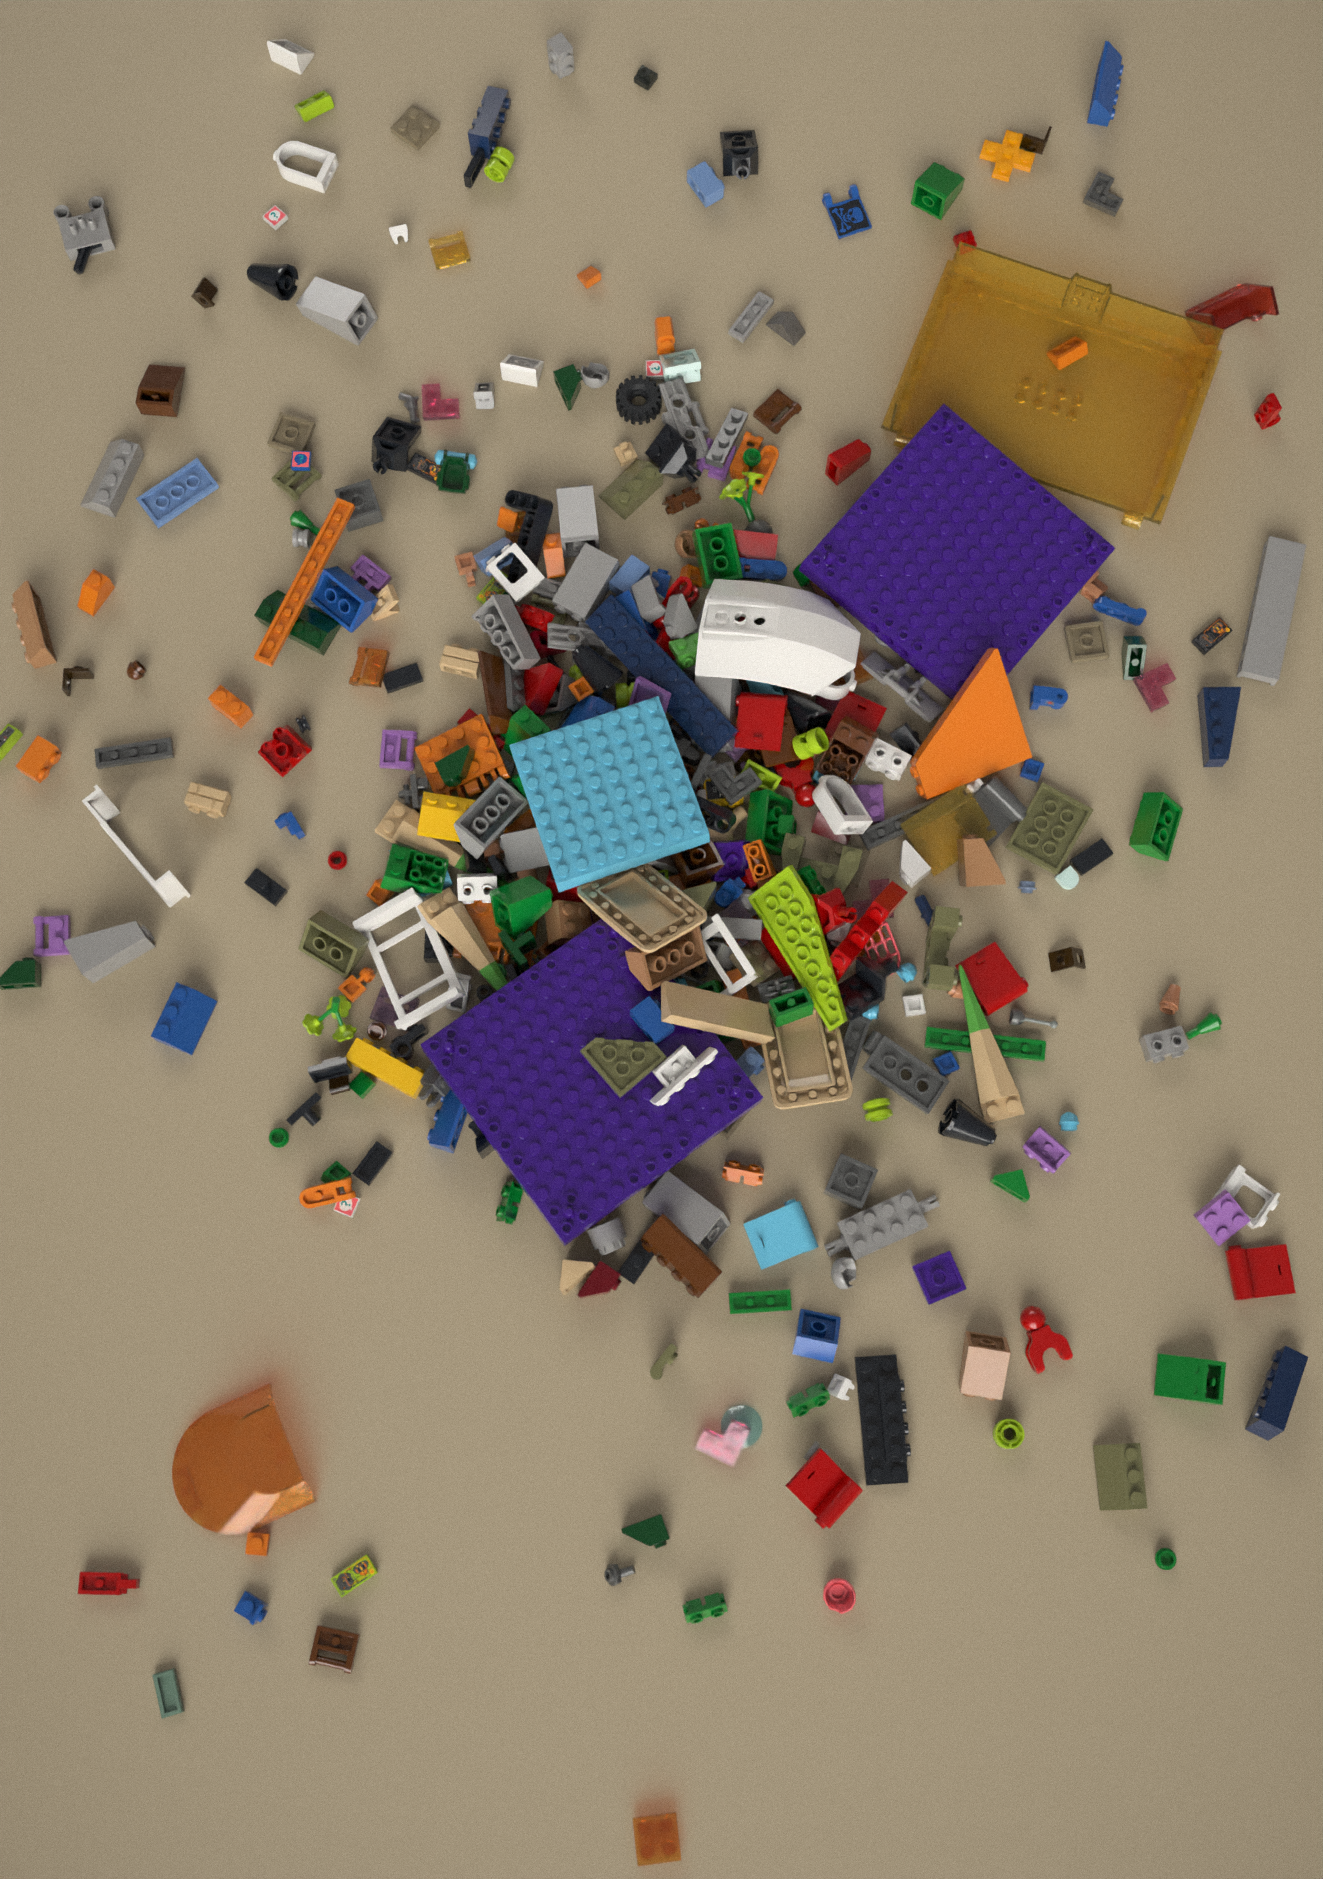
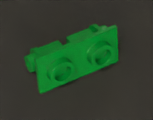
(809, 878)
(506, 1210)
(816, 1397)
(696, 1611)

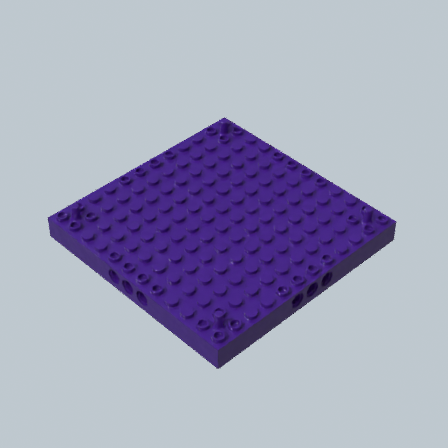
(955, 554)
(551, 1112)

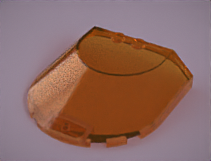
(239, 1467)

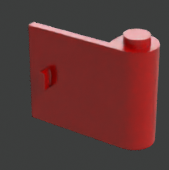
(859, 709)
(760, 721)
(993, 980)
(1259, 1271)
(824, 1488)

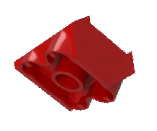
(284, 750)

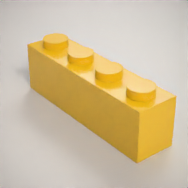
(385, 1067)

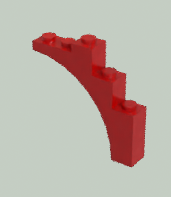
(866, 928)

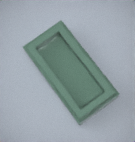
(168, 1693)

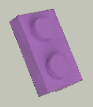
(1046, 1150)

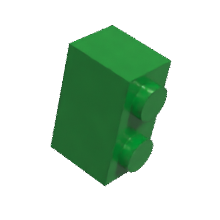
(791, 1007)

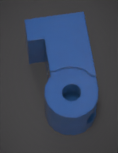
(1047, 696)

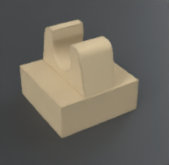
(625, 453)

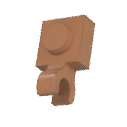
(466, 565)

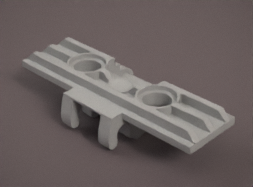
(679, 417)
(559, 638)
(903, 685)

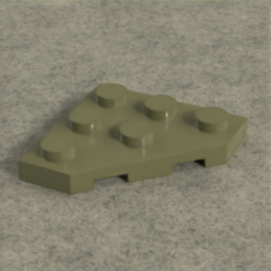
(622, 1061)

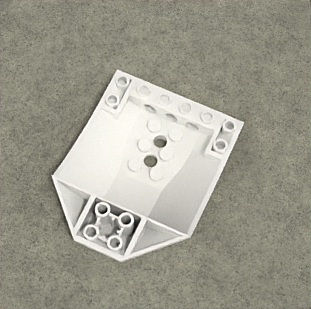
(798, 646)

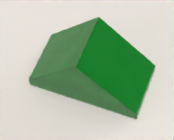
(1013, 1183)

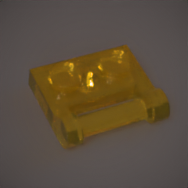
(449, 255)

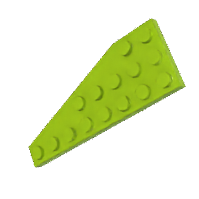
(795, 927)

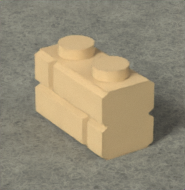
(460, 661)
(207, 799)

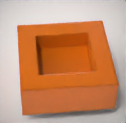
(257, 1543)

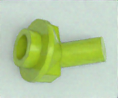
(574, 672)

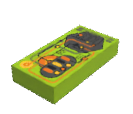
(490, 589)
(354, 1575)

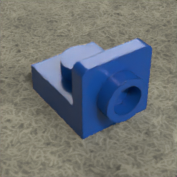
(663, 580)
(289, 820)
(251, 1608)

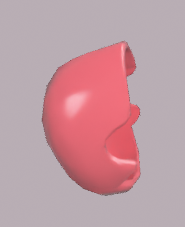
(839, 1595)

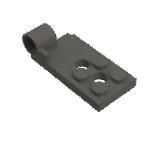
(888, 1061)

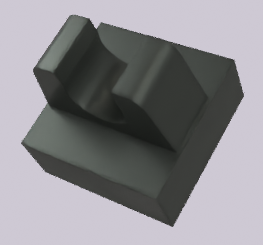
(645, 77)

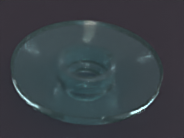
(744, 1414)

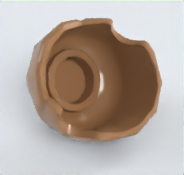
(684, 544)

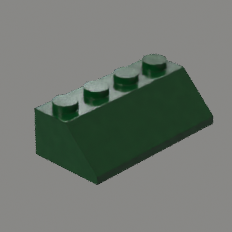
(311, 628)

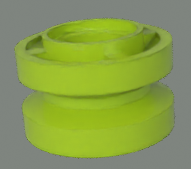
(877, 1109)
(1018, 1433)

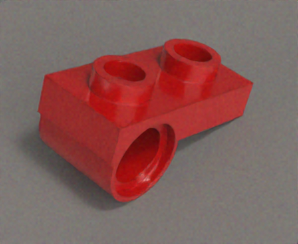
(1268, 411)

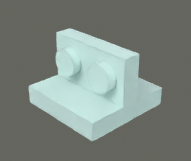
(681, 364)

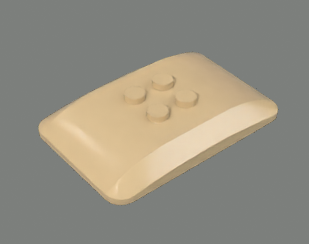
(643, 907)
(806, 1064)

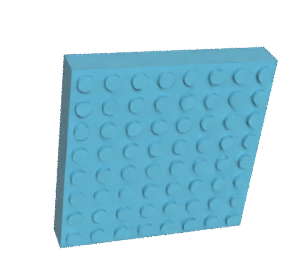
(609, 794)

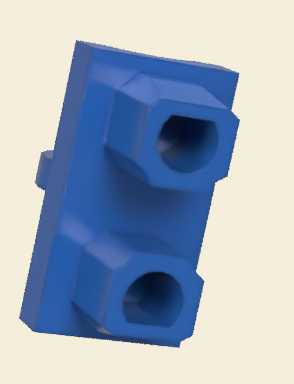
(729, 892)

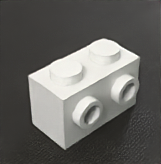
(888, 760)
(477, 884)

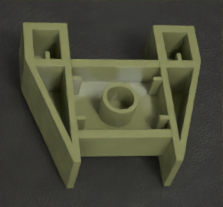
(829, 875)
(940, 933)

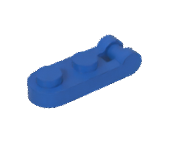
(763, 569)
(1119, 610)

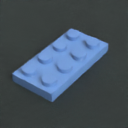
(177, 493)

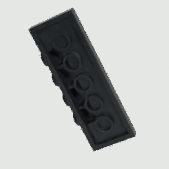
(882, 1420)

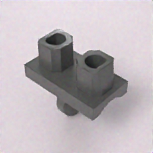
(417, 784)
(775, 988)

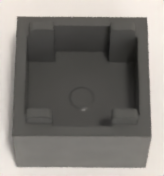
(366, 505)
(850, 1181)

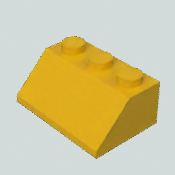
(439, 814)

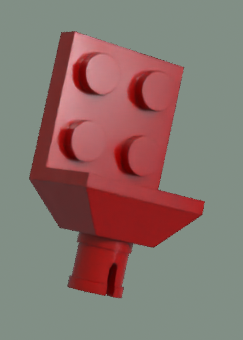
(833, 910)

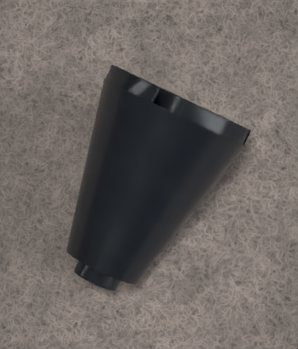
(274, 278)
(596, 669)
(806, 713)
(966, 1125)

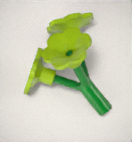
(735, 491)
(338, 1008)

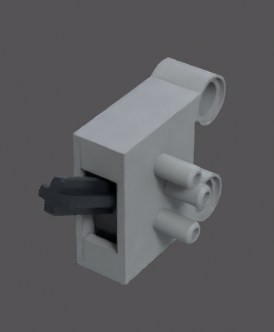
(85, 233)

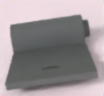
(999, 806)

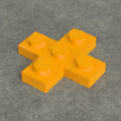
(1007, 155)

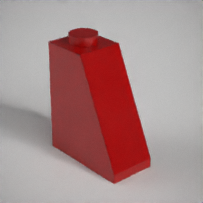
(847, 460)
(539, 686)

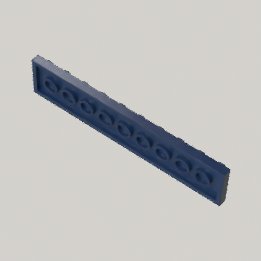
(649, 660)

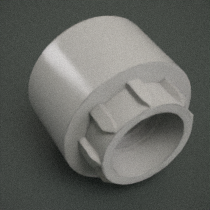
(608, 1236)

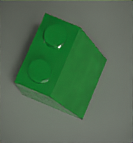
(936, 190)
(522, 726)
(520, 904)

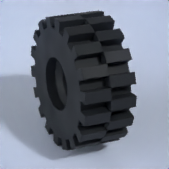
(638, 388)

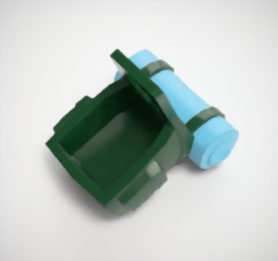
(454, 471)

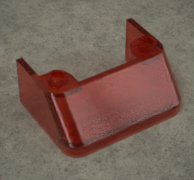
(1236, 305)

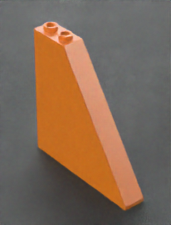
(974, 734)

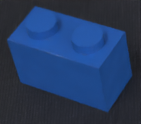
(648, 1018)

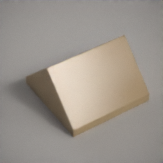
(573, 1273)

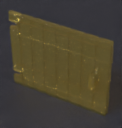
(940, 824)

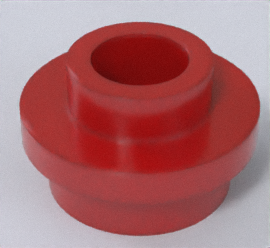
(333, 856)

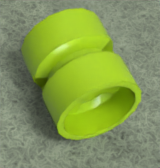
(499, 164)
(623, 694)
(810, 743)

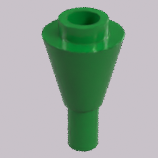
(301, 521)
(1206, 1025)

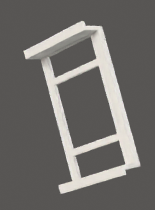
(104, 810)
(386, 913)
(719, 925)

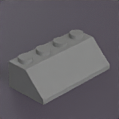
(113, 477)
(489, 817)

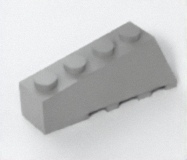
(504, 626)

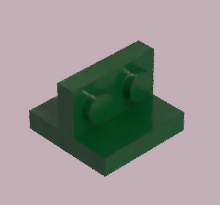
(521, 946)

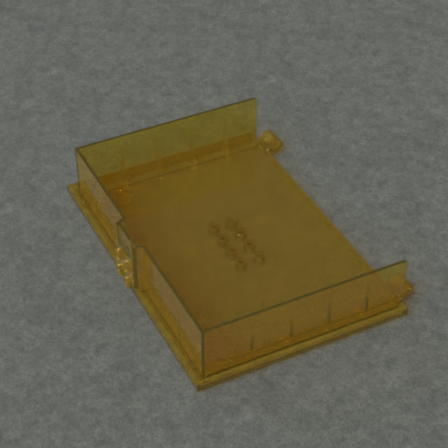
(1097, 428)

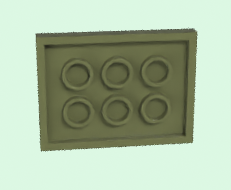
(1049, 828)

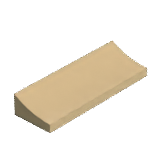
(715, 1013)

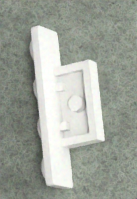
(677, 1070)

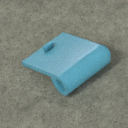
(783, 1232)

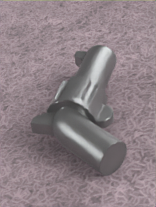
(411, 405)

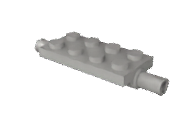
(882, 1225)

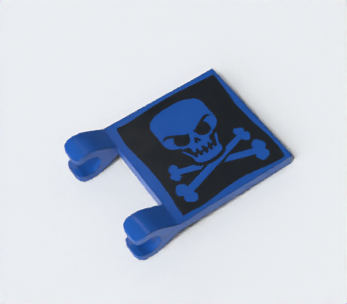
(849, 215)

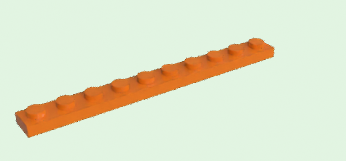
(304, 582)

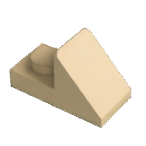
(386, 603)

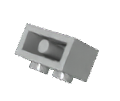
(560, 56)
(1164, 1044)

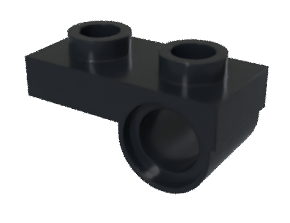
(414, 1034)

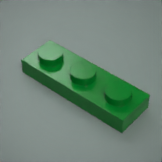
(760, 1301)

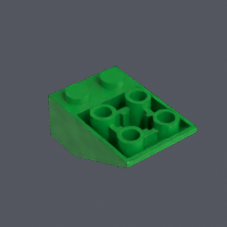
(413, 869)
(1190, 1379)

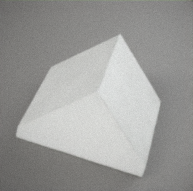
(289, 55)
(521, 370)

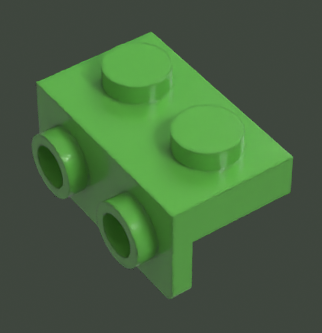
(685, 650)

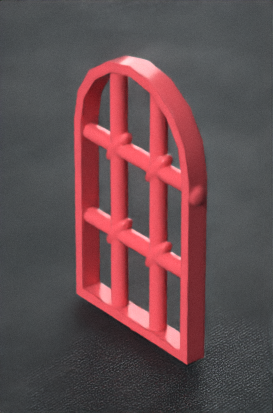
(874, 945)

